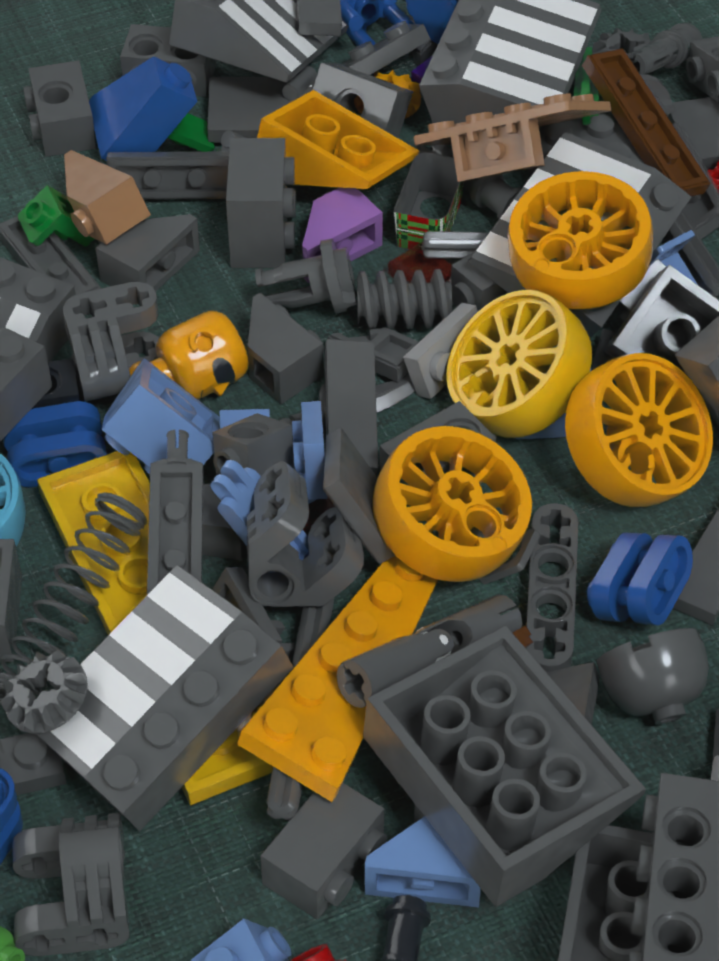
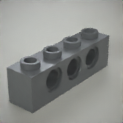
(685, 812)

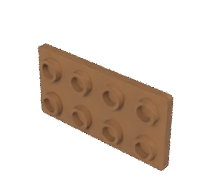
(508, 140)

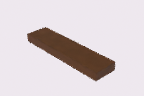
(644, 120)

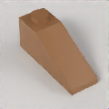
(102, 198)

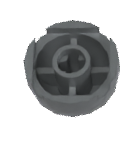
(657, 675)

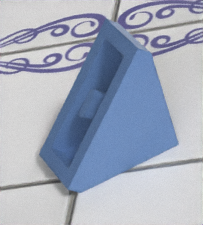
(420, 866)

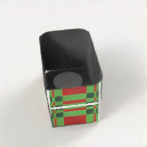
(434, 176)

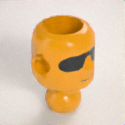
(201, 354)

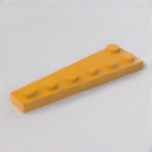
(307, 721)

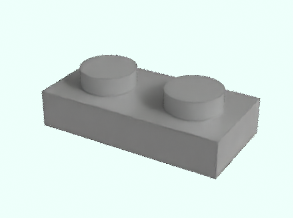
(430, 357)

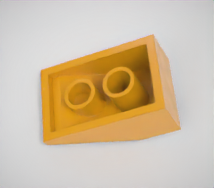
(334, 144)

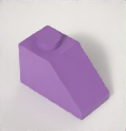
(346, 218)

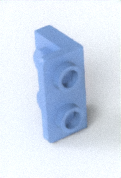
(309, 449)

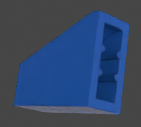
(142, 107)

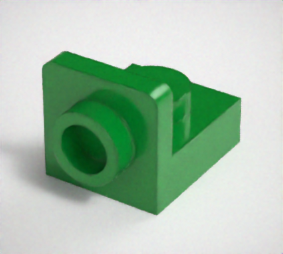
(48, 214)

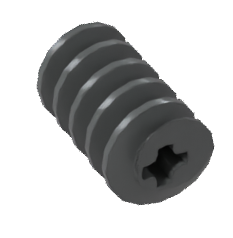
(403, 298)

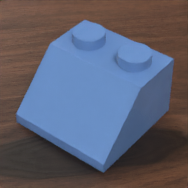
(152, 407)

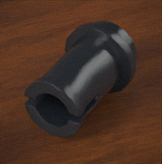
(406, 921)

